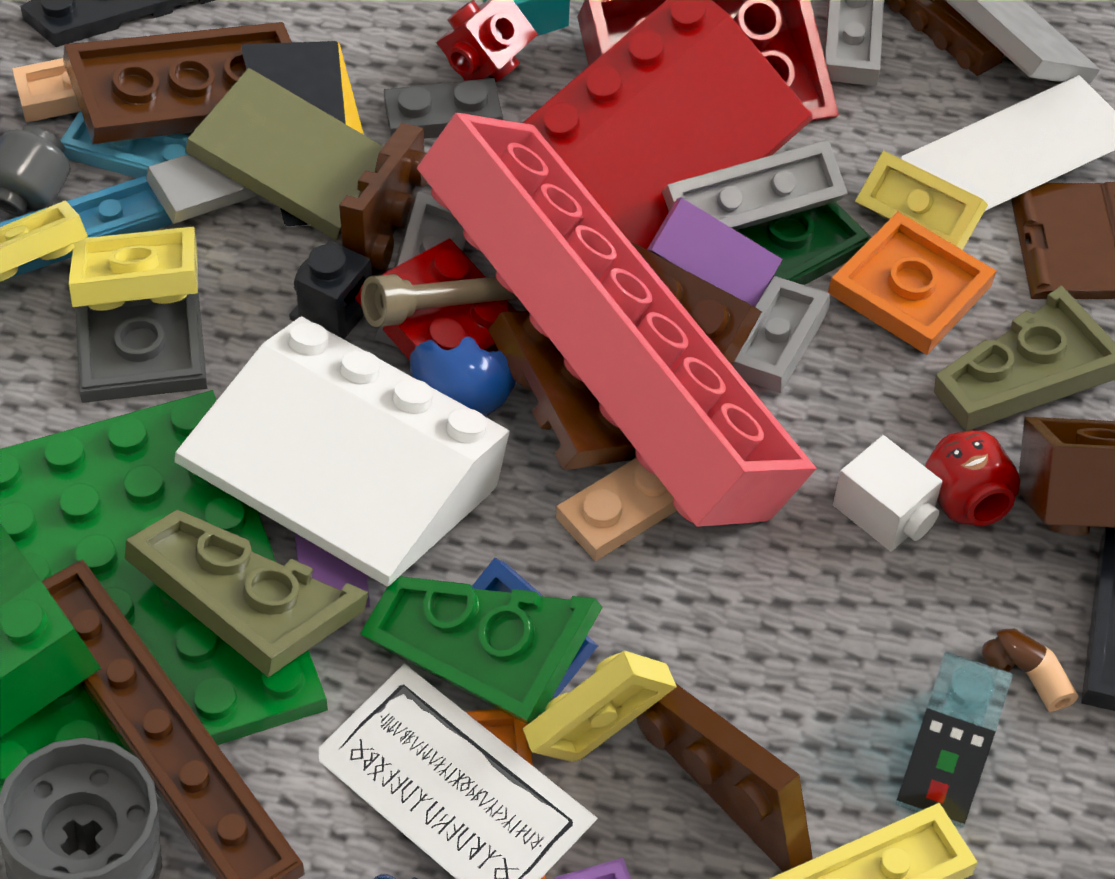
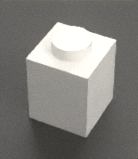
(888, 494)

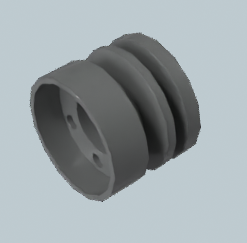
(77, 802)

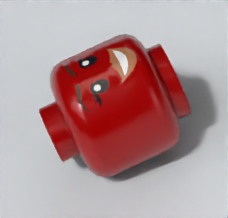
(976, 478)

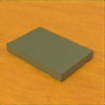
(284, 150)

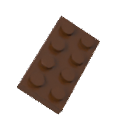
(159, 80)

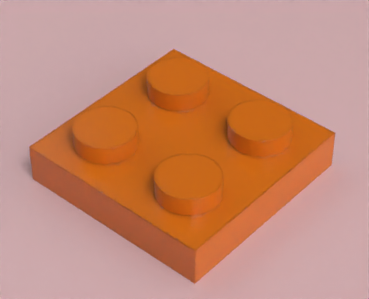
(912, 282)

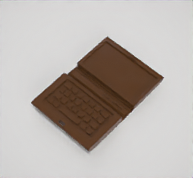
(1068, 238)

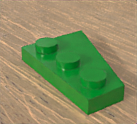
(484, 641)

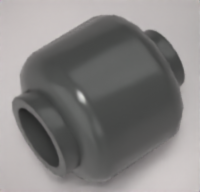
(30, 169)

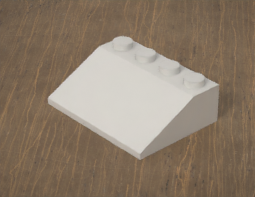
(346, 450)

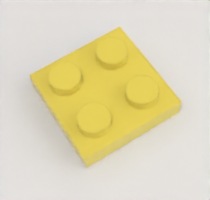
(134, 267)

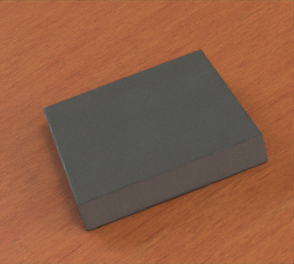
(140, 349)

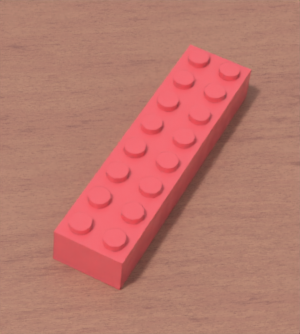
(615, 323)

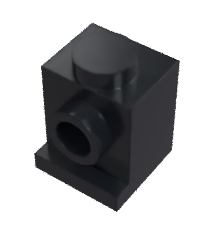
(326, 282)

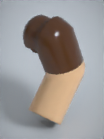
(1036, 661)

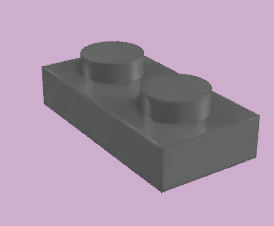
(435, 104)

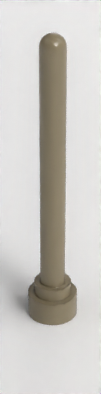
(390, 300)

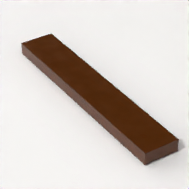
(170, 741)

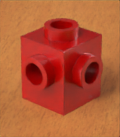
(486, 39)

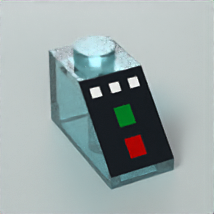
(954, 737)

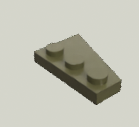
(1032, 364)
(245, 599)

